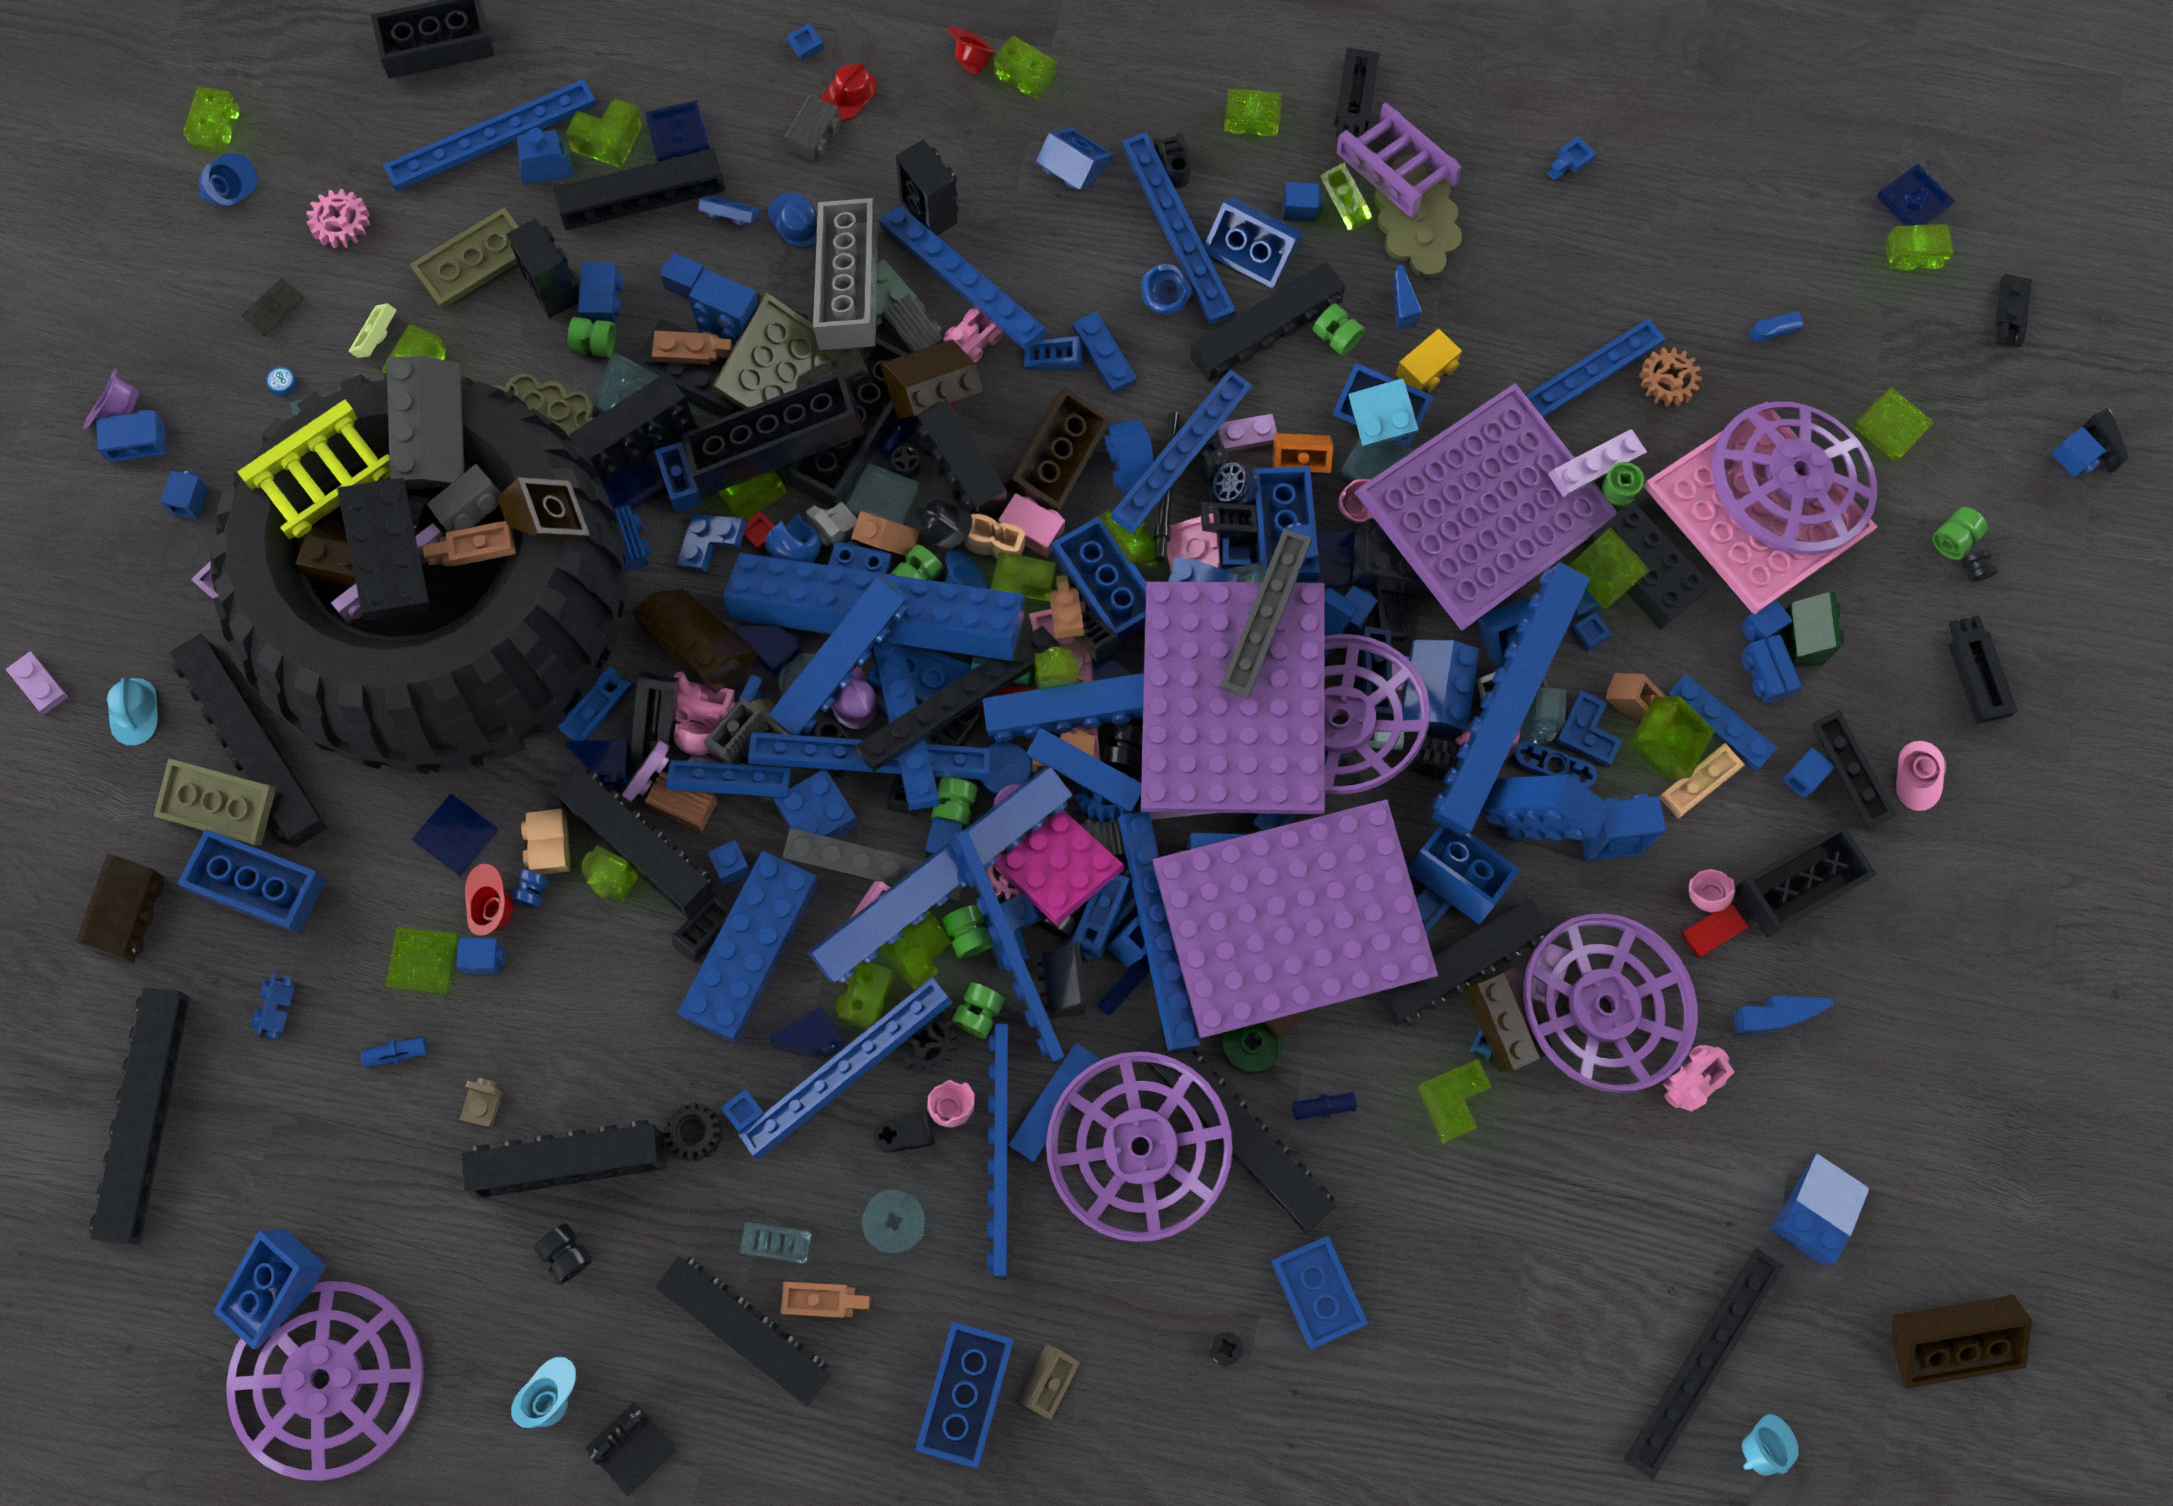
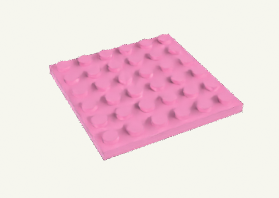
(1747, 565)

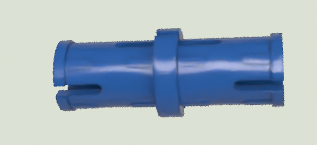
(394, 1052)

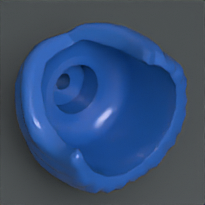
(1154, 289)
(790, 541)

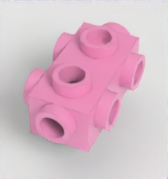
(968, 335)
(700, 704)
(1698, 1077)

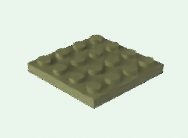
(771, 355)

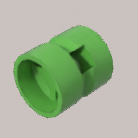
(1346, 336)
(596, 337)
(1622, 484)
(1959, 533)
(919, 564)
(955, 799)
(968, 932)
(982, 1000)

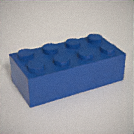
(1282, 500)
(1103, 577)
(1545, 808)
(252, 882)
(964, 1395)

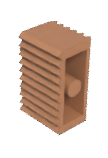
(684, 807)

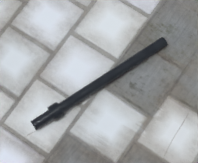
(1162, 531)

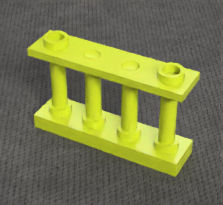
(287, 456)

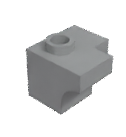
(832, 524)

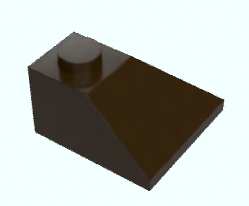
(543, 508)

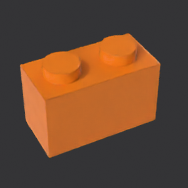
(1303, 450)

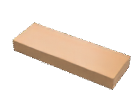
(1704, 780)

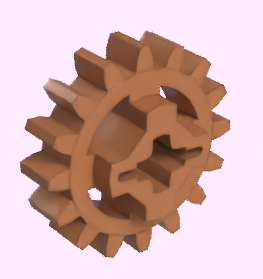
(1670, 377)

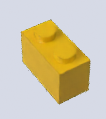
(1429, 362)

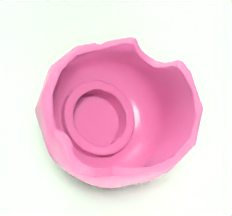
(1351, 506)
(691, 737)
(1711, 890)
(951, 1103)

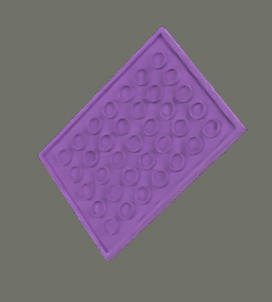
(1480, 506)
(1217, 748)
(1294, 918)

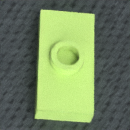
(373, 331)

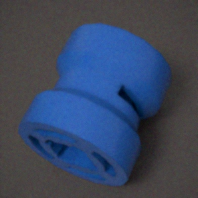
(529, 889)

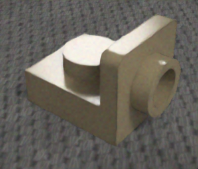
(481, 1103)

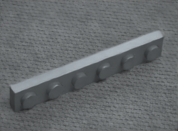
(1266, 614)
(850, 858)

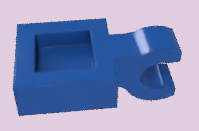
(1572, 156)

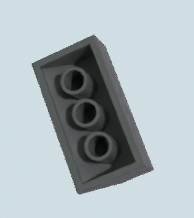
(425, 421)

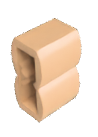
(989, 537)
(547, 842)

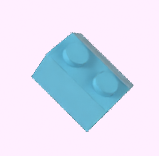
(1383, 413)

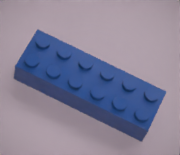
(748, 948)

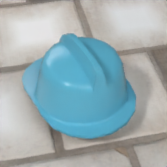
(133, 711)
(546, 1395)
(1770, 1447)

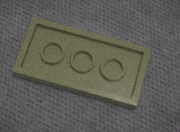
(467, 259)
(215, 801)

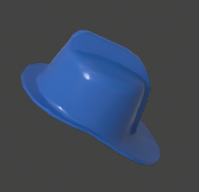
(227, 180)
(794, 219)
(964, 570)

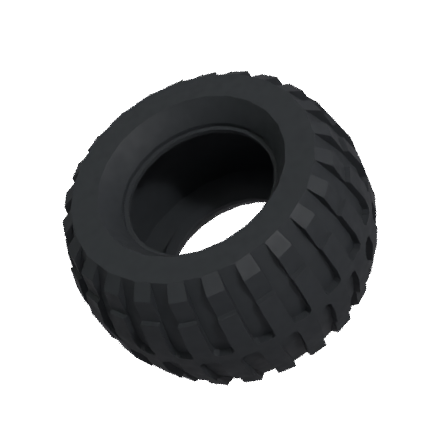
(440, 692)

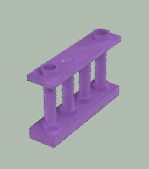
(1391, 181)

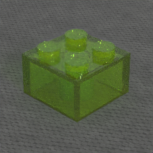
(1672, 737)

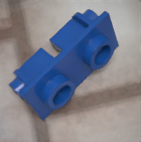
(274, 994)

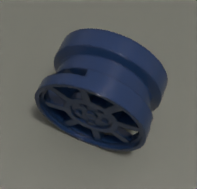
(1237, 484)

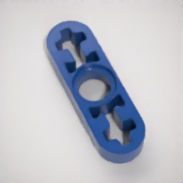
(1566, 761)

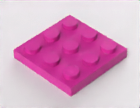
(1059, 867)

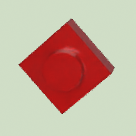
(757, 530)

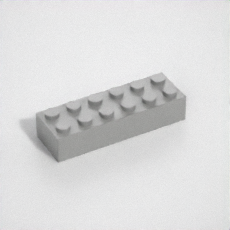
(846, 274)

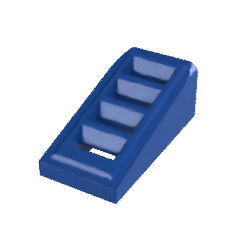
(1406, 303)
(1054, 363)

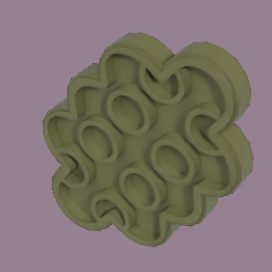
(1426, 236)
(551, 399)

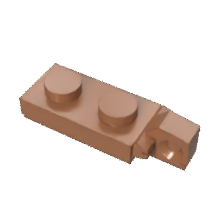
(689, 347)
(472, 545)
(1066, 610)
(821, 1300)

